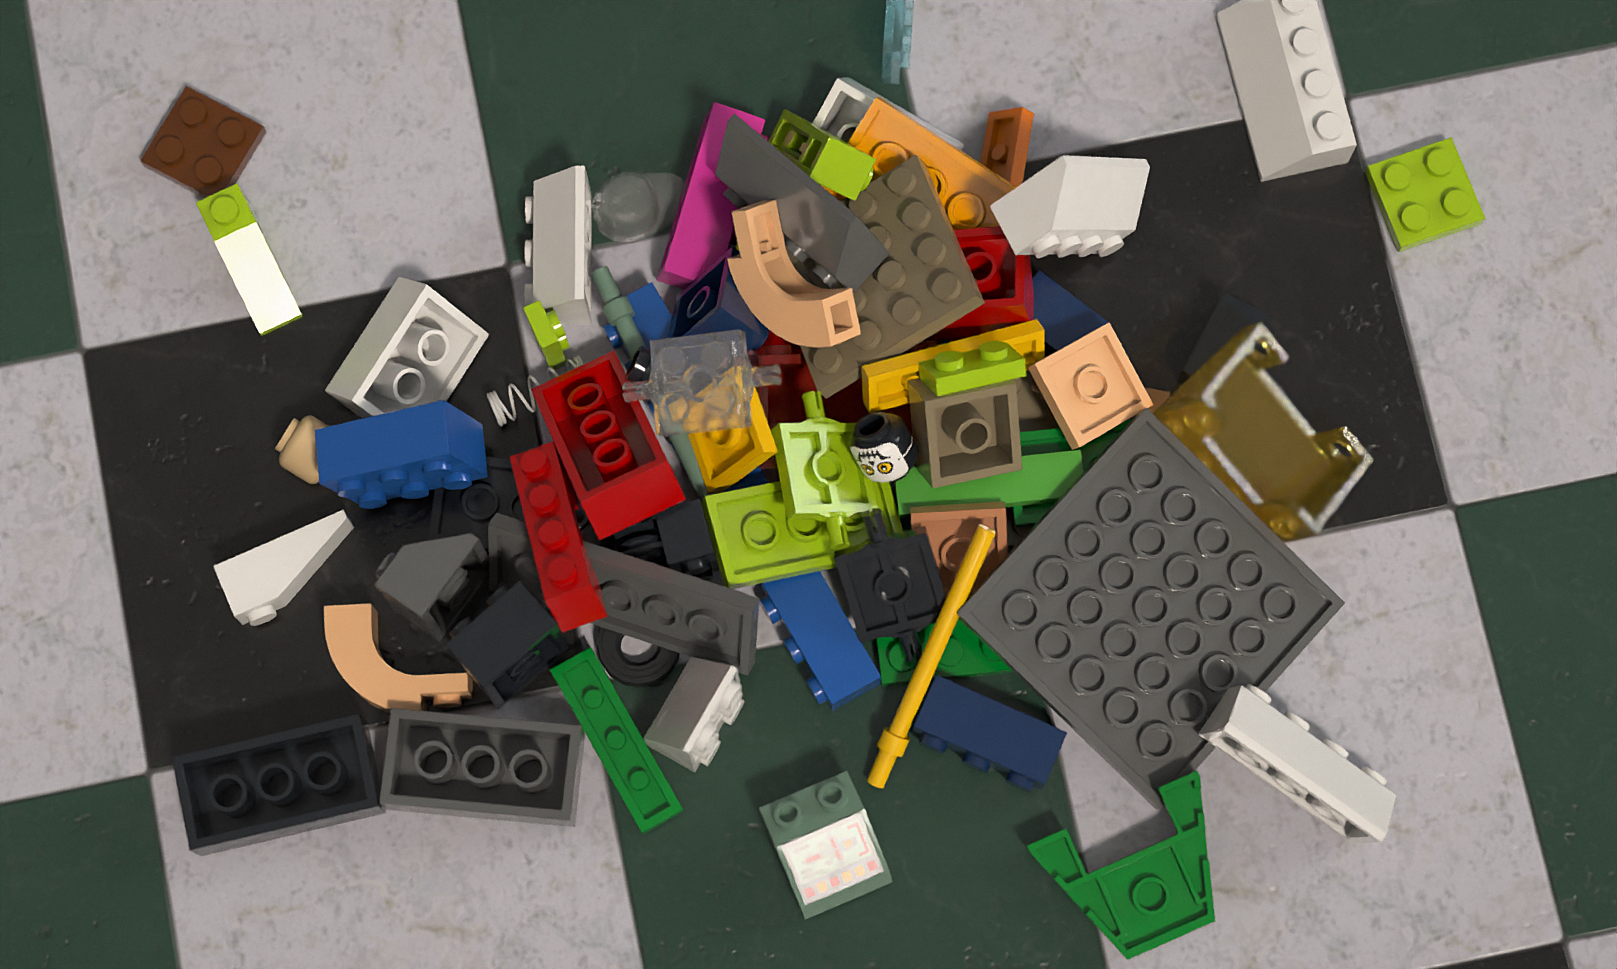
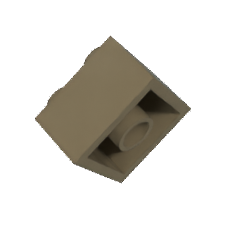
(965, 432)

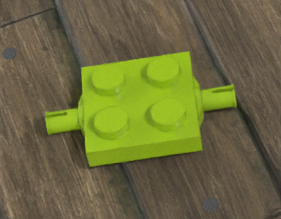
(820, 472)

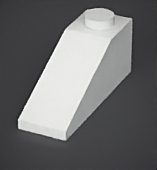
(276, 571)

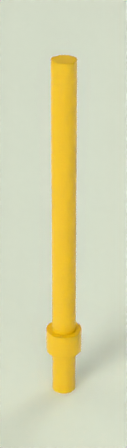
(894, 738)

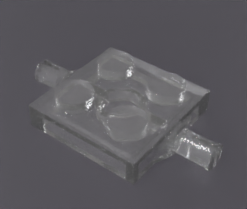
(701, 383)

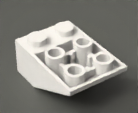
(695, 712)

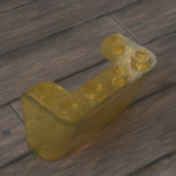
(1259, 441)

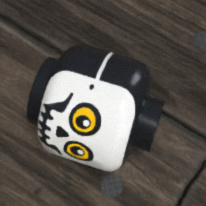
(883, 447)

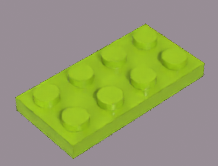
(760, 544)

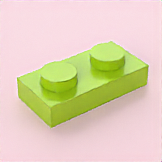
(548, 334)
(971, 369)

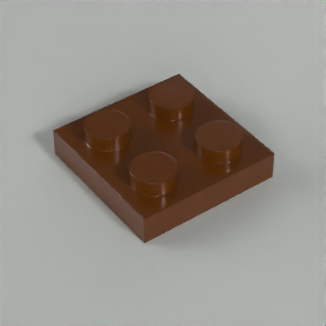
(203, 144)

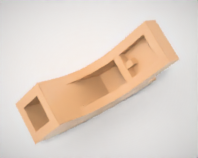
(778, 292)
(355, 650)

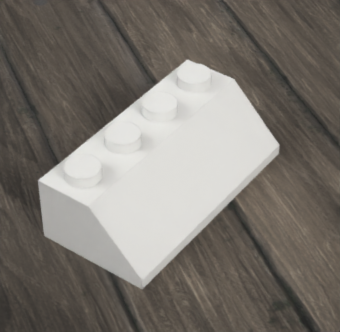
(1286, 86)
(1074, 207)
(1300, 765)

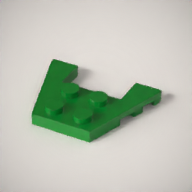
(1150, 892)

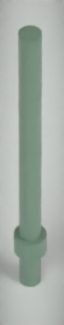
(621, 314)

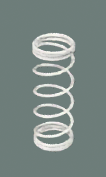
(497, 405)

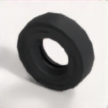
(630, 672)

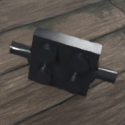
(891, 584)

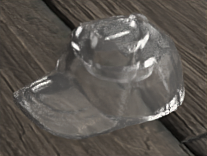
(636, 204)

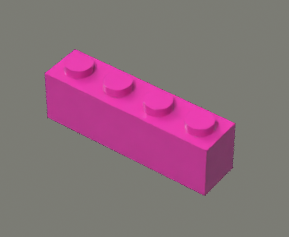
(704, 215)

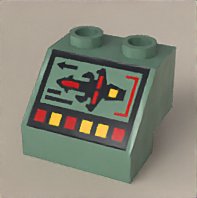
(826, 845)

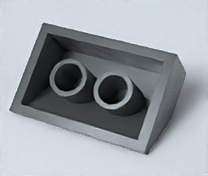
(433, 580)

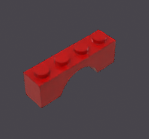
(555, 537)

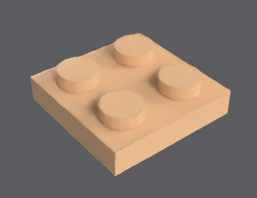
(1090, 386)

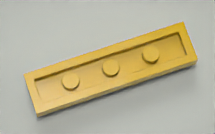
(887, 380)

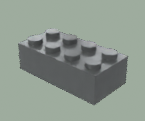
(482, 767)

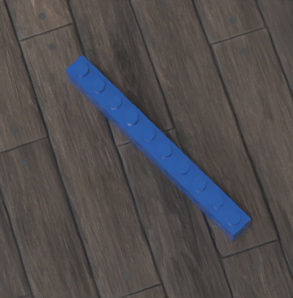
(802, 603)

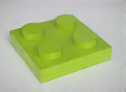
(1424, 194)

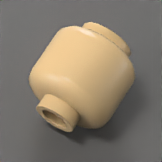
(299, 450)

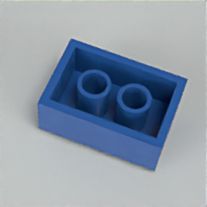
(401, 454)

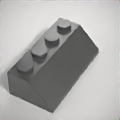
(809, 216)

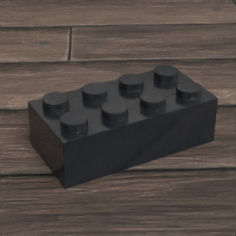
(278, 785)

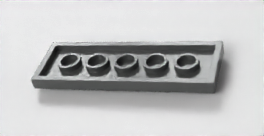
(642, 598)

